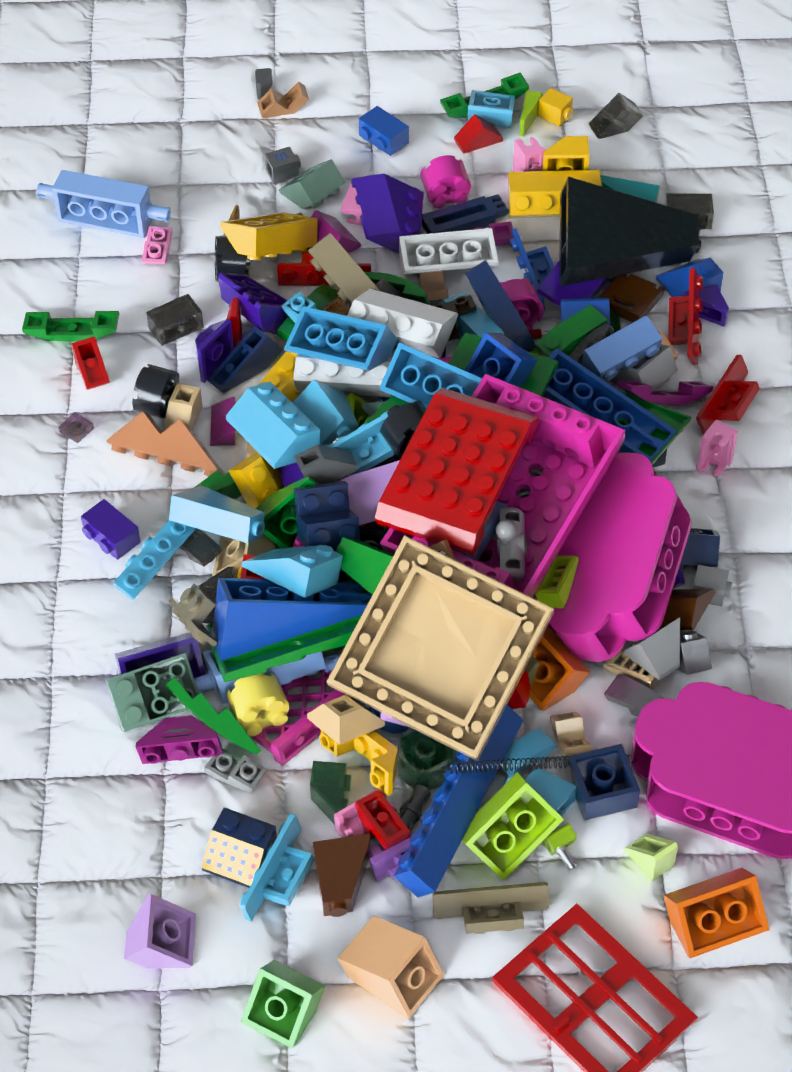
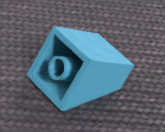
(327, 410)

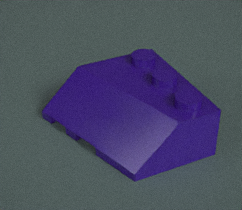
(388, 209)
(256, 301)

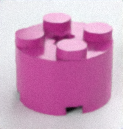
(445, 181)
(525, 300)

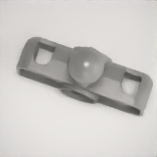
(512, 542)

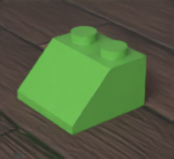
(282, 1003)

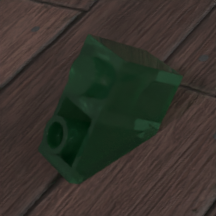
(328, 787)

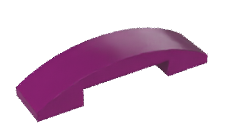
(687, 392)

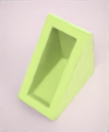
(653, 854)

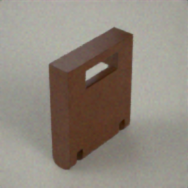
(634, 292)

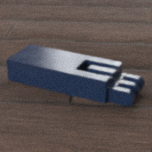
(465, 215)

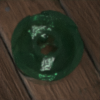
(421, 759)

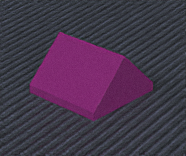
(330, 224)

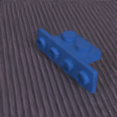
(535, 262)

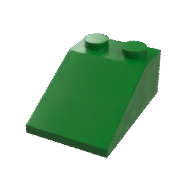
(281, 514)

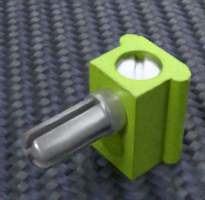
(558, 841)

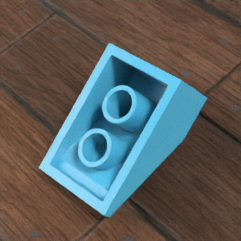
(299, 569)

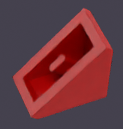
(476, 135)

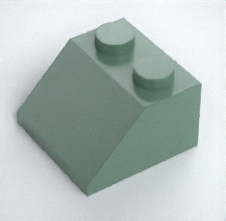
(314, 185)

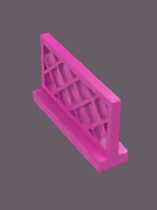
(298, 735)

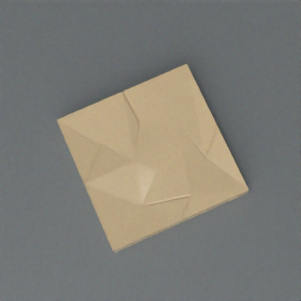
(440, 647)

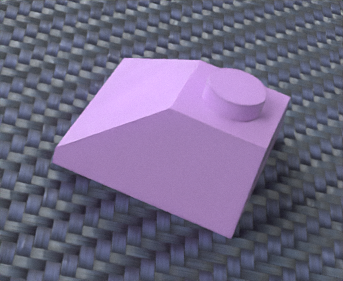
(161, 935)

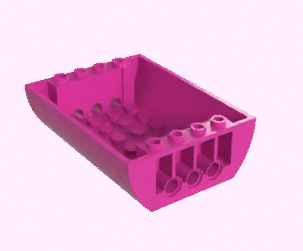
(574, 458)

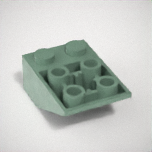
(142, 693)

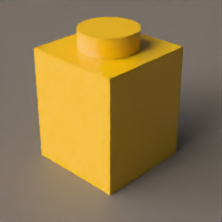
(555, 107)

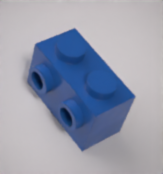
(383, 130)

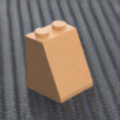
(392, 965)

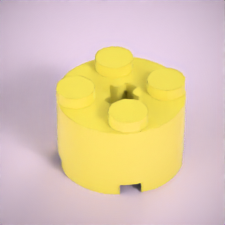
(258, 703)

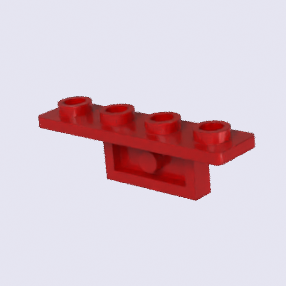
(305, 273)
(684, 318)
(729, 397)

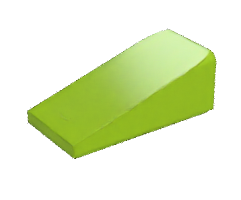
(529, 110)

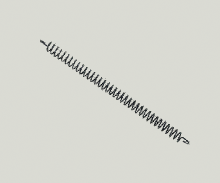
(535, 764)

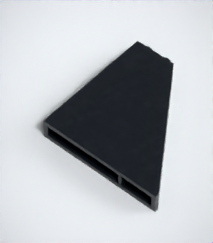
(619, 233)

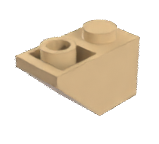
(184, 405)

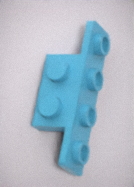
(366, 445)
(154, 555)
(280, 873)

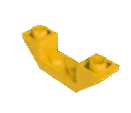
(374, 748)

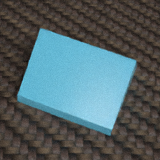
(492, 107)

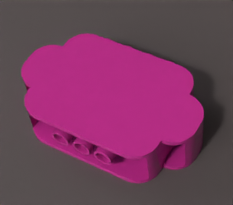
(627, 562)
(719, 765)

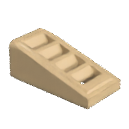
(649, 680)

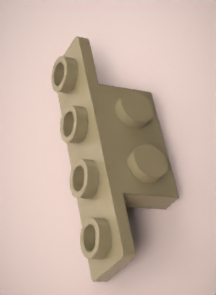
(192, 611)
(491, 907)

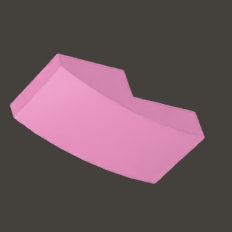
(157, 245)

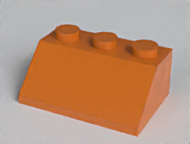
(557, 673)
(717, 912)

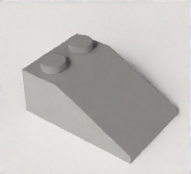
(650, 370)

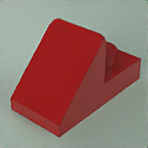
(90, 363)
(381, 820)

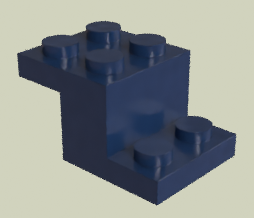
(325, 515)

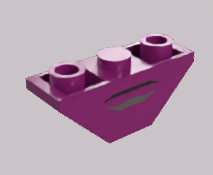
(178, 740)

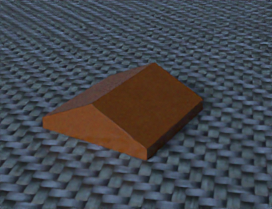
(688, 605)

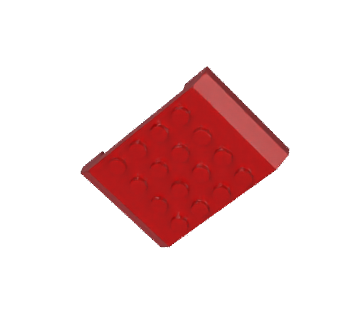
(454, 470)

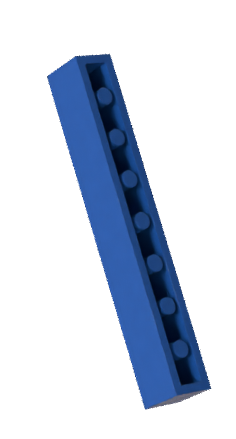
(453, 811)

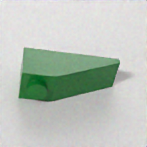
(571, 332)

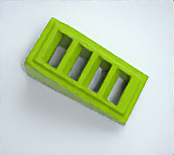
(560, 578)

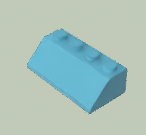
(273, 424)

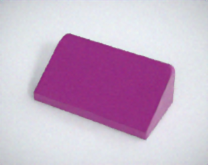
(221, 430)

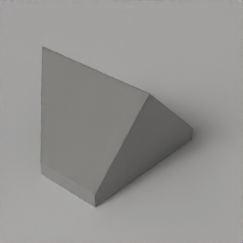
(659, 652)

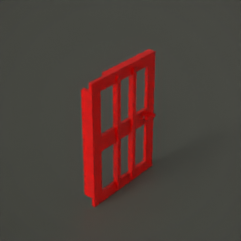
(603, 989)

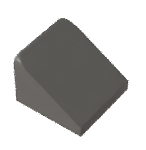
(263, 81)

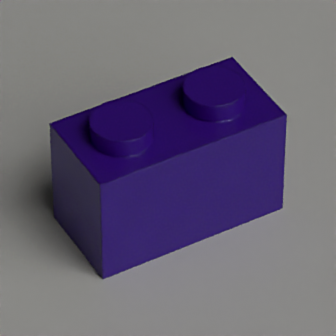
(110, 529)

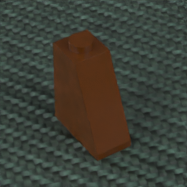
(340, 871)

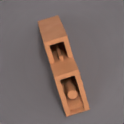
(174, 444)

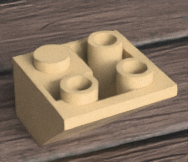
(345, 719)

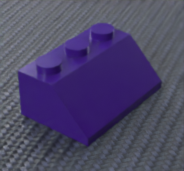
(162, 650)

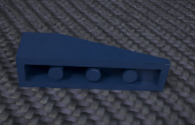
(499, 306)

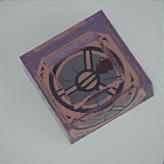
(76, 427)

